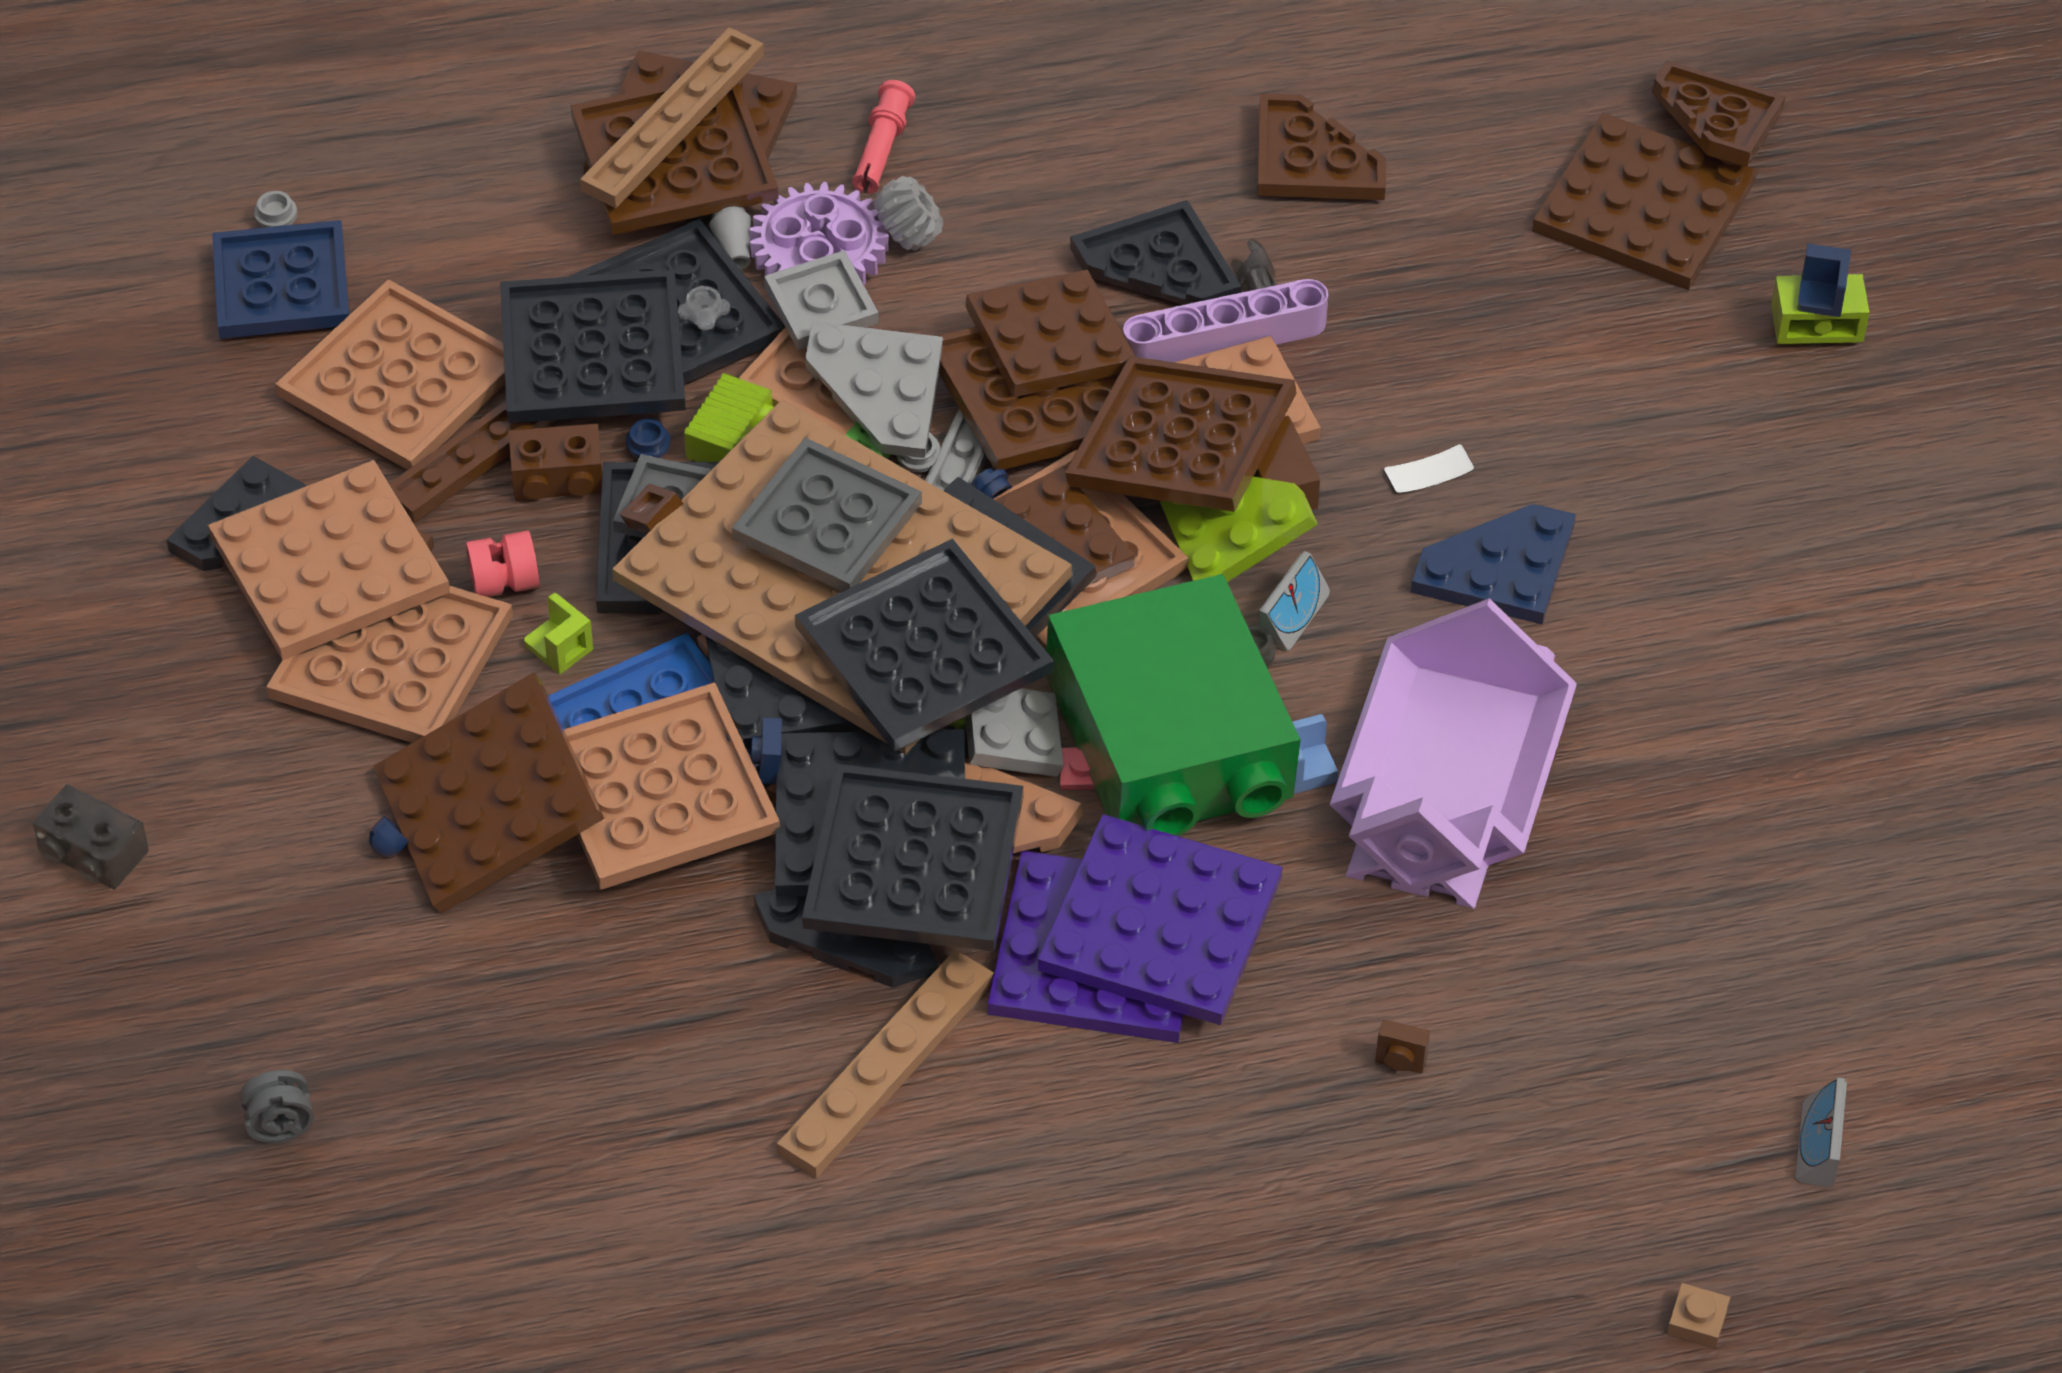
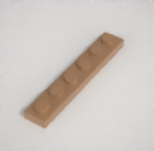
(671, 117)
(885, 1064)

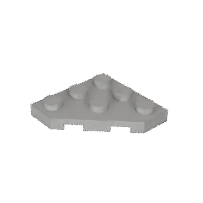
(879, 381)

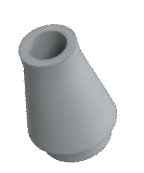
(732, 232)

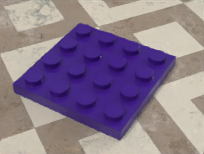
(1160, 919)
(1036, 996)

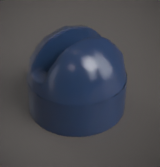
(387, 838)

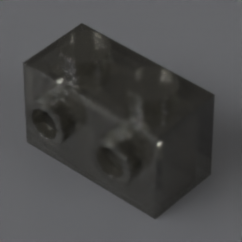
(90, 837)

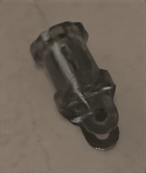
(1256, 270)

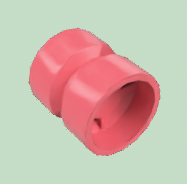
(503, 564)

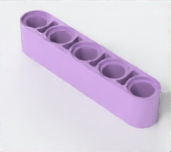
(1186, 331)

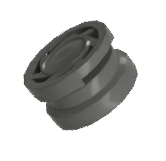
(275, 1107)

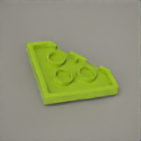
(1232, 542)

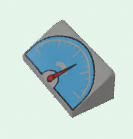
(1294, 602)
(1821, 1134)

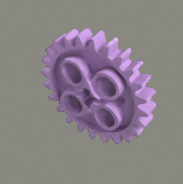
(816, 226)

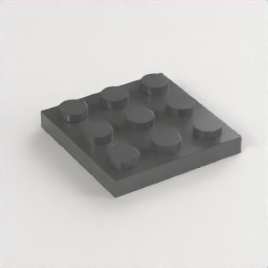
(827, 515)

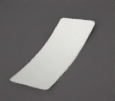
(1429, 470)

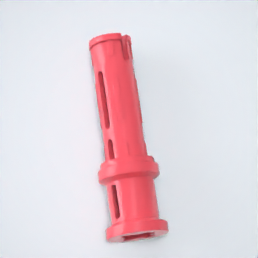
(886, 123)

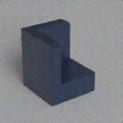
(1824, 280)

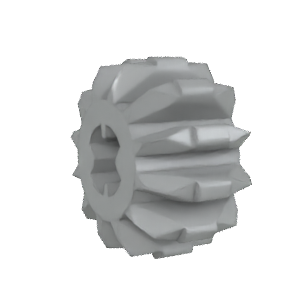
(908, 213)

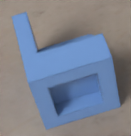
(1314, 761)

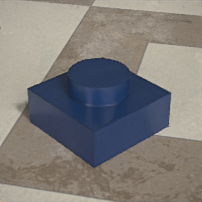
(767, 750)

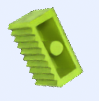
(726, 418)

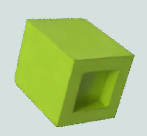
(563, 637)

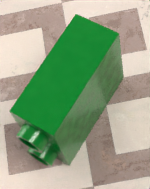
(1173, 706)

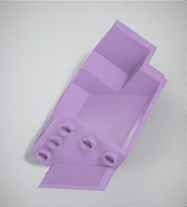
(1451, 752)

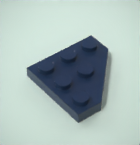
(1504, 560)

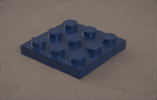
(280, 279)

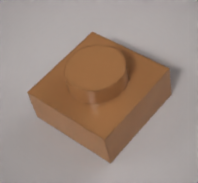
(1698, 1315)

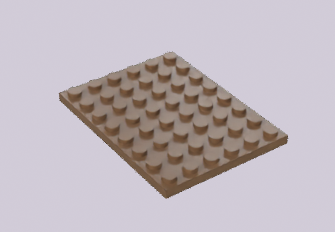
(751, 599)

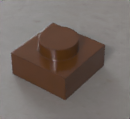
(650, 508)
(1402, 1046)

